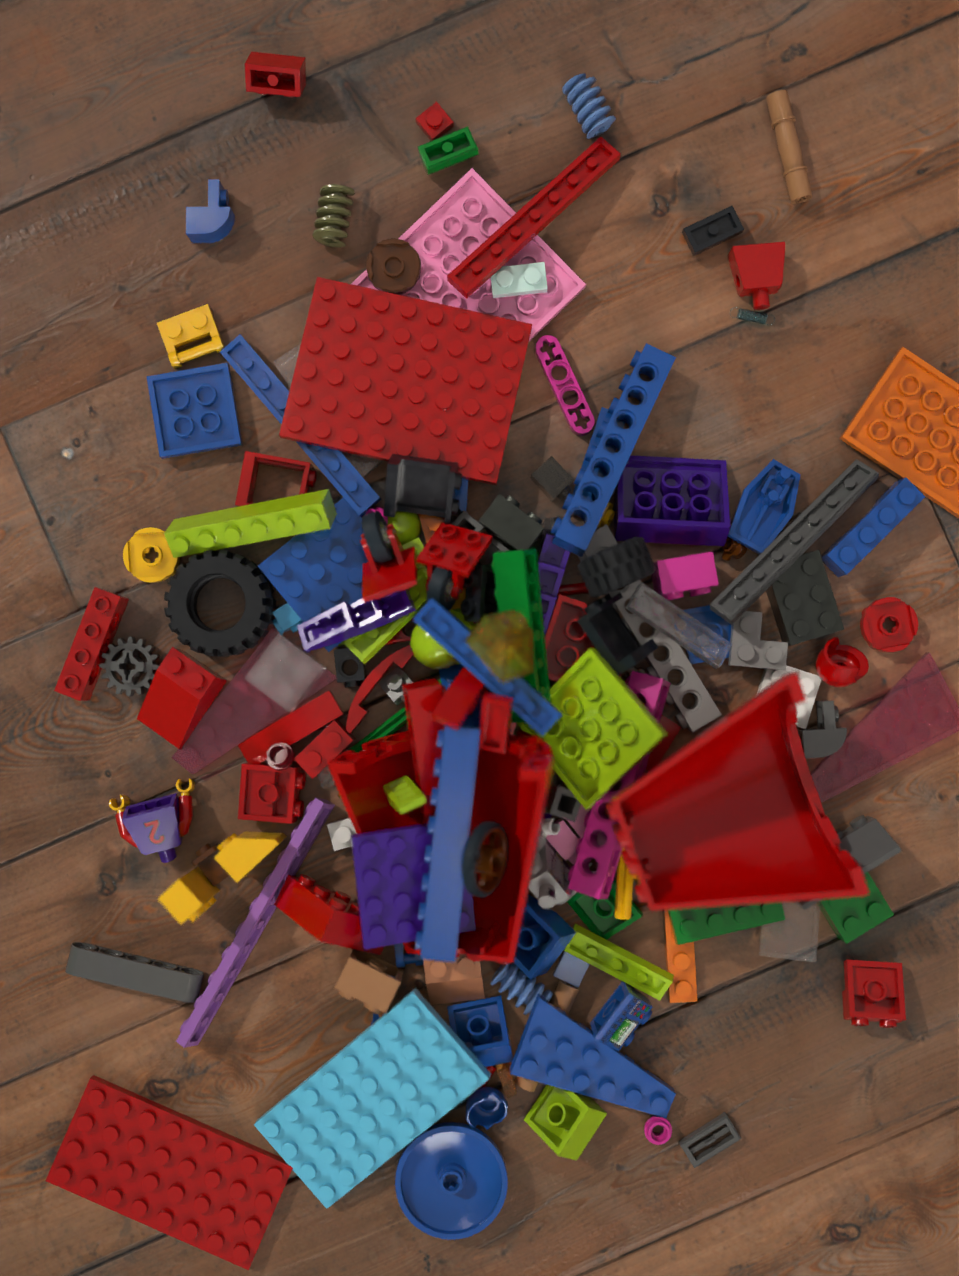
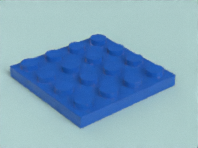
(320, 566)

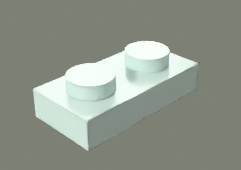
(519, 280)

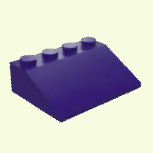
(673, 501)

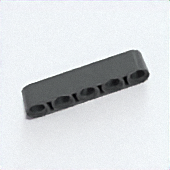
(134, 972)

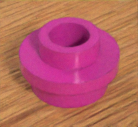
(657, 1138)

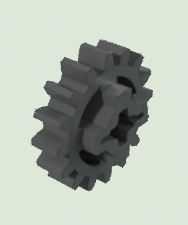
(130, 655)

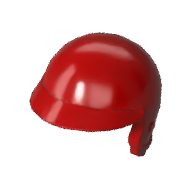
(840, 664)

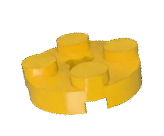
(141, 567)

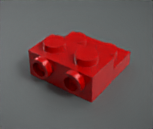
(270, 793)
(873, 993)

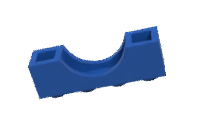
(872, 528)

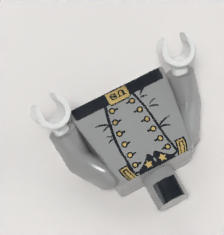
(550, 870)

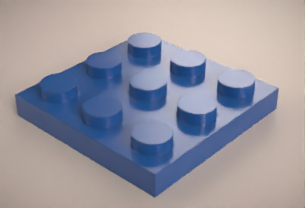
(194, 410)

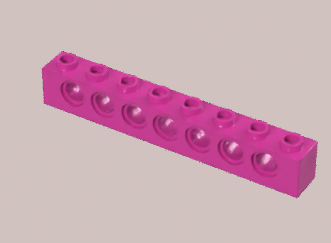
(608, 855)

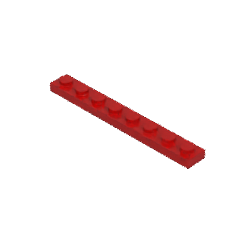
(533, 217)

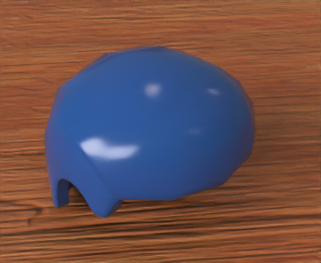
(486, 1107)

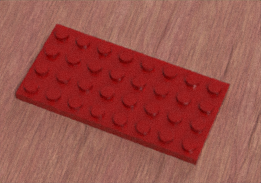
(170, 1172)

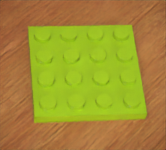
(600, 729)

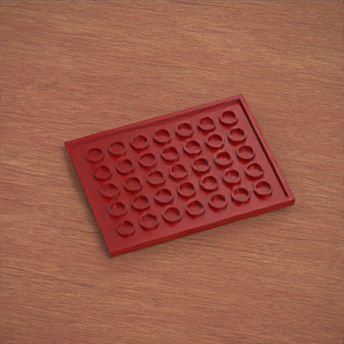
(405, 379)

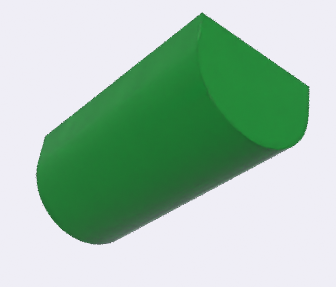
(448, 150)

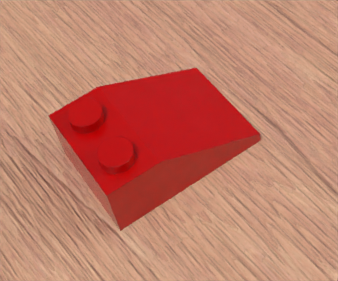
(179, 696)

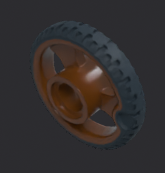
(486, 859)

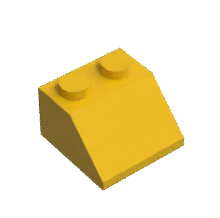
(243, 852)

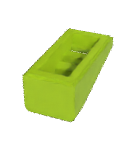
(403, 794)

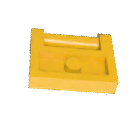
(187, 329)

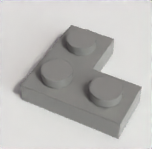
(749, 650)

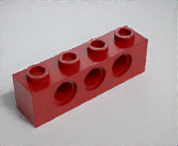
(91, 640)

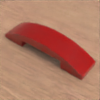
(357, 711)

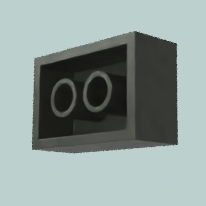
(804, 601)

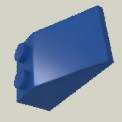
(541, 939)

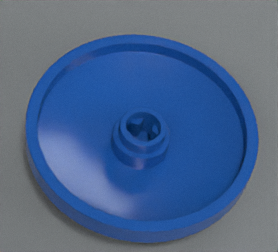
(451, 1181)

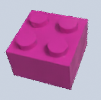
(685, 574)

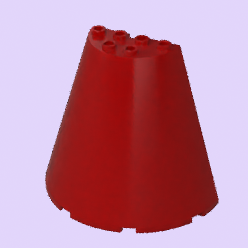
(506, 791)
(735, 816)

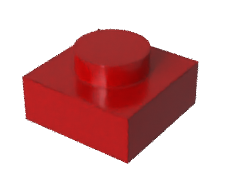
(434, 122)

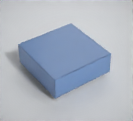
(570, 969)

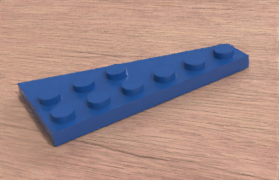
(570, 1058)

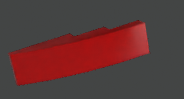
(459, 700)
(292, 727)

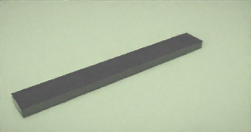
(793, 541)

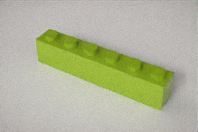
(251, 523)

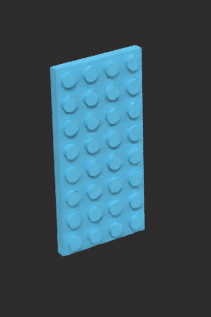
(372, 1098)

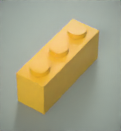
(189, 896)

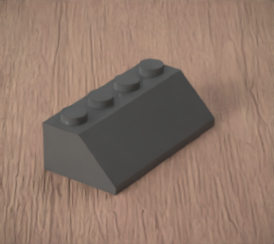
(866, 843)

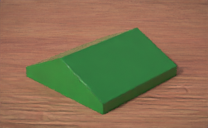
(599, 913)

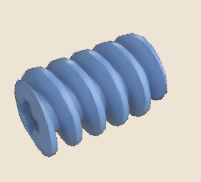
(587, 106)
(519, 986)

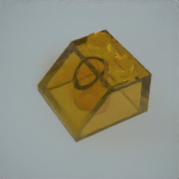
(504, 645)

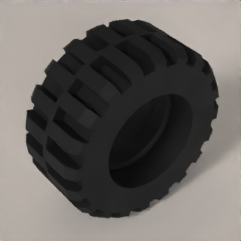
(185, 592)

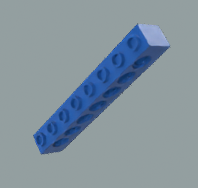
(654, 364)

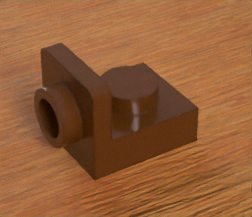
(209, 866)

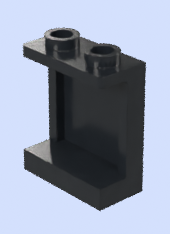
(422, 487)
(612, 636)

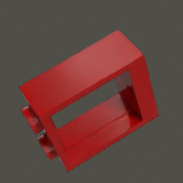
(250, 470)

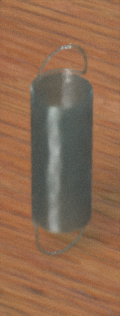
(752, 316)

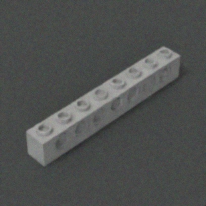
(704, 708)

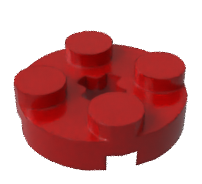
(902, 633)

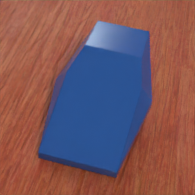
(765, 507)

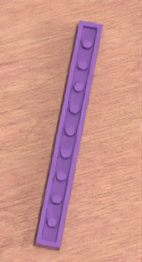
(253, 926)

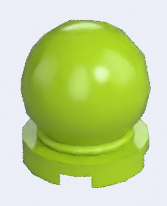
(429, 651)

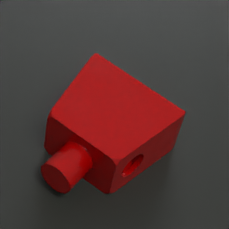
(758, 271)

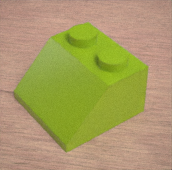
(565, 1120)

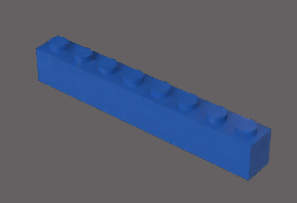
(450, 836)

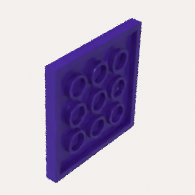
(389, 885)

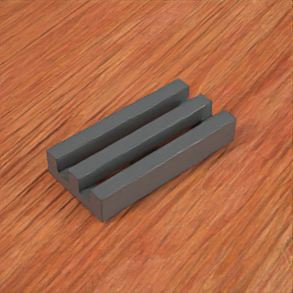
(703, 1131)

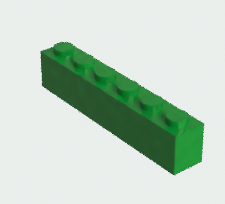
(519, 590)

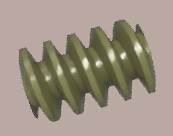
(331, 215)

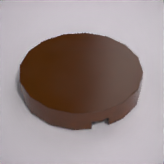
(393, 266)

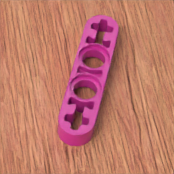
(562, 386)

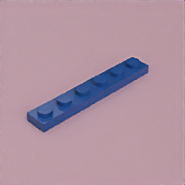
(452, 634)

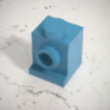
(286, 619)

